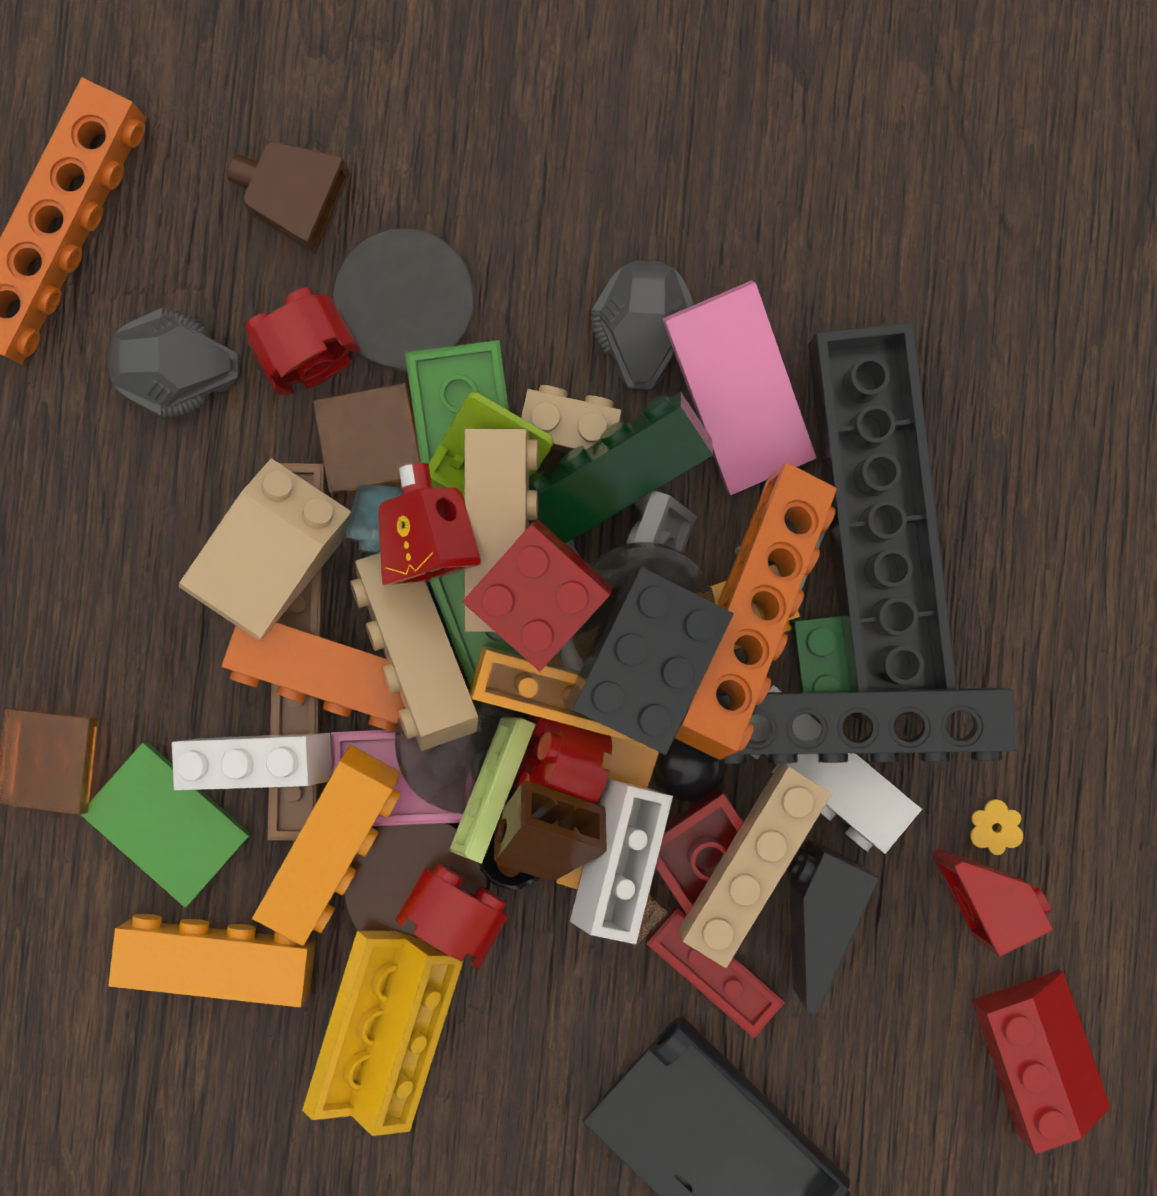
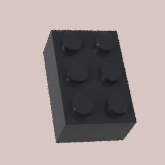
(649, 659)

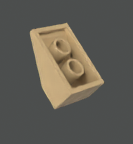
(266, 549)

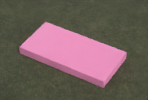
(739, 386)

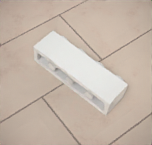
(859, 793)

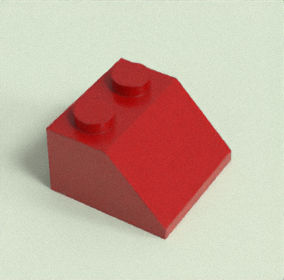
(995, 905)

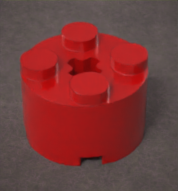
(301, 341)
(565, 759)
(453, 916)

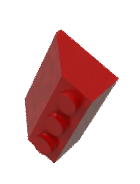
(1042, 1061)

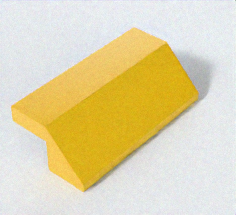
(382, 1032)

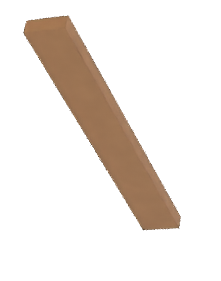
(293, 805)

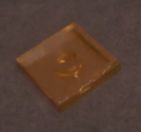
(366, 437)
(47, 760)

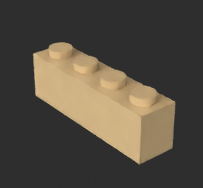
(497, 498)
(417, 657)
(753, 864)

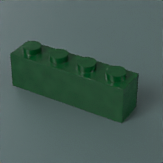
(621, 467)

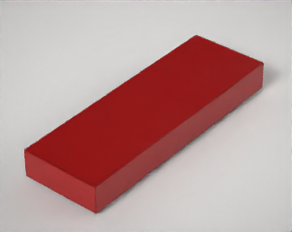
(732, 988)

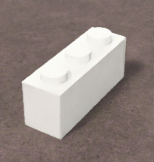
(252, 761)
(619, 881)

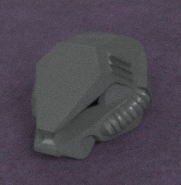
(631, 323)
(169, 363)

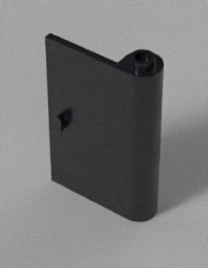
(701, 1123)

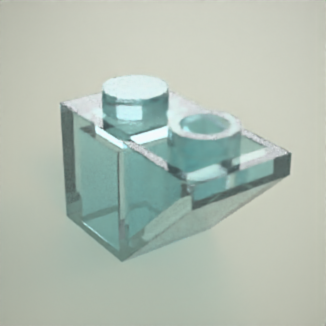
(363, 519)

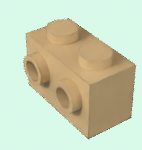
(569, 420)

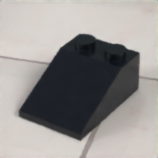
(825, 909)

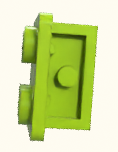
(477, 412)

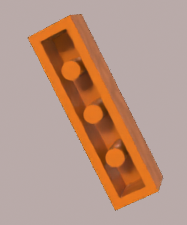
(315, 667)

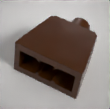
(292, 190)
(547, 833)

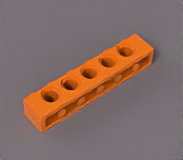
(47, 196)
(807, 504)

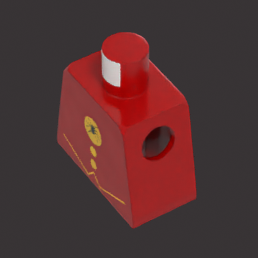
(424, 531)

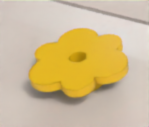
(1007, 833)

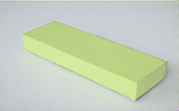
(492, 788)

